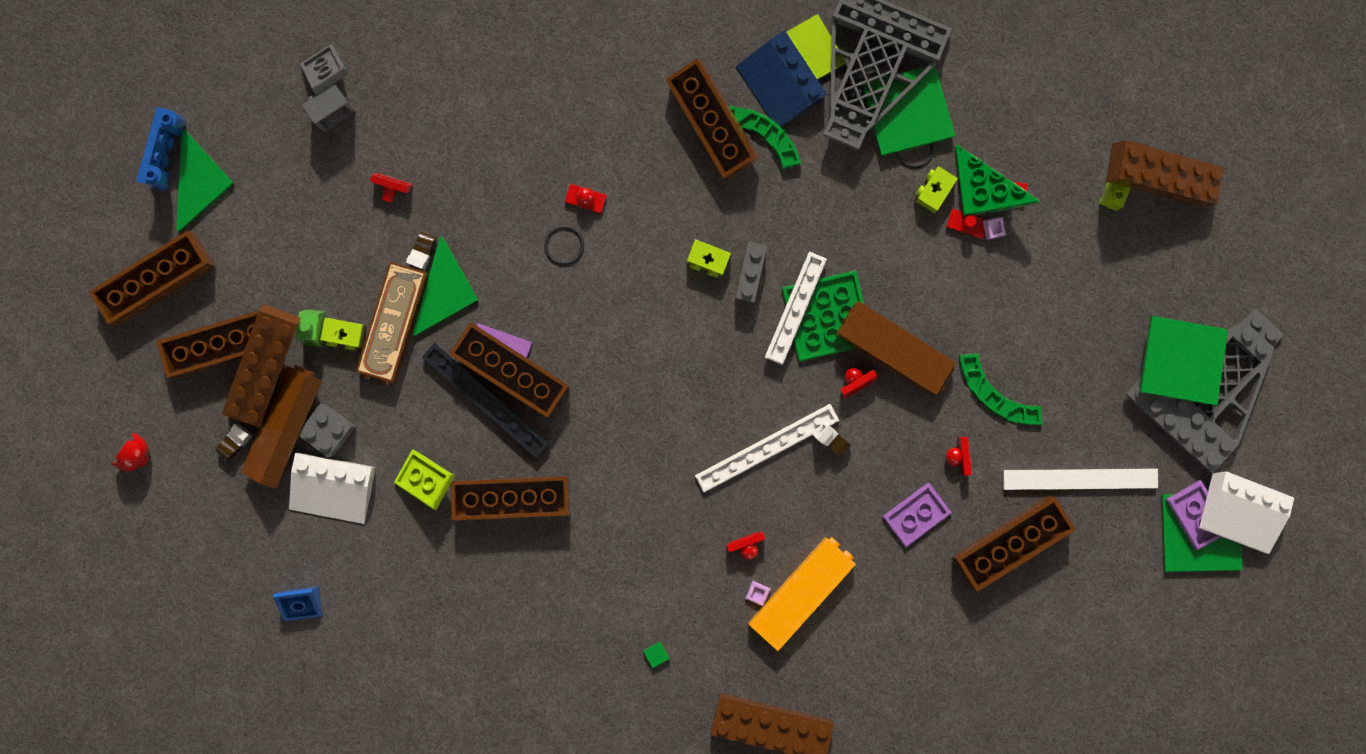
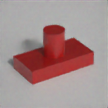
(390, 186)
(969, 225)

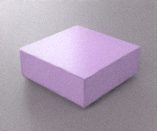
(994, 227)
(757, 593)

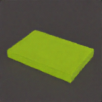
(815, 46)
(424, 479)

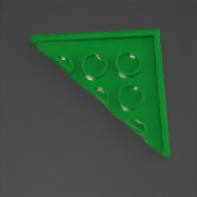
(199, 181)
(986, 189)
(445, 290)

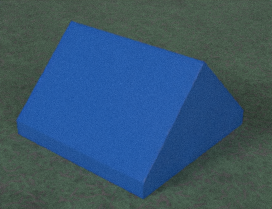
(299, 603)

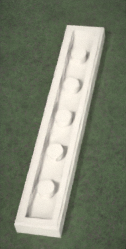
(795, 308)

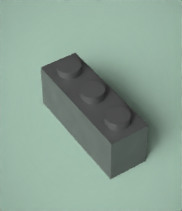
(751, 272)

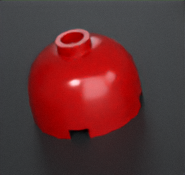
(132, 454)

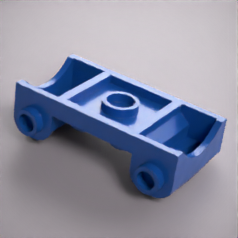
(160, 140)

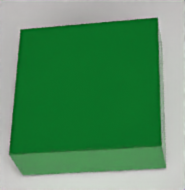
(656, 654)

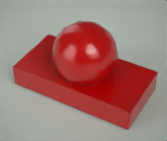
(585, 198)
(856, 381)
(960, 456)
(747, 545)

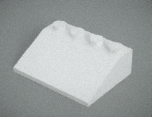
(330, 487)
(1245, 511)

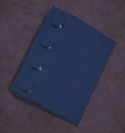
(781, 79)

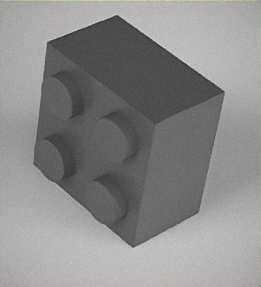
(328, 107)
(326, 430)

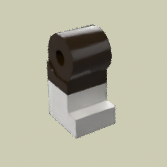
(422, 251)
(832, 439)
(233, 442)

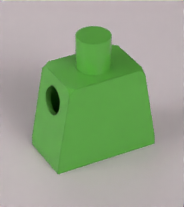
(310, 328)

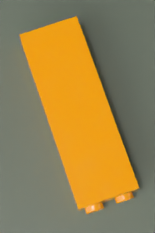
(802, 593)

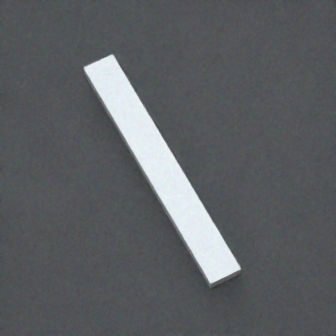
(765, 448)
(1080, 479)

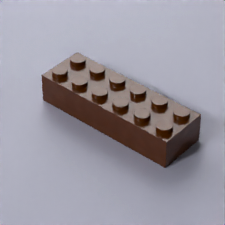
(712, 119)
(1164, 173)
(151, 278)
(206, 346)
(261, 365)
(509, 369)
(510, 498)
(1013, 543)
(770, 726)

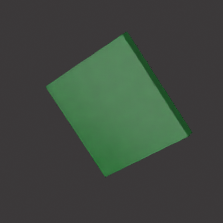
(916, 119)
(825, 314)
(1183, 360)
(1180, 554)

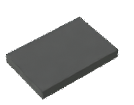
(324, 69)

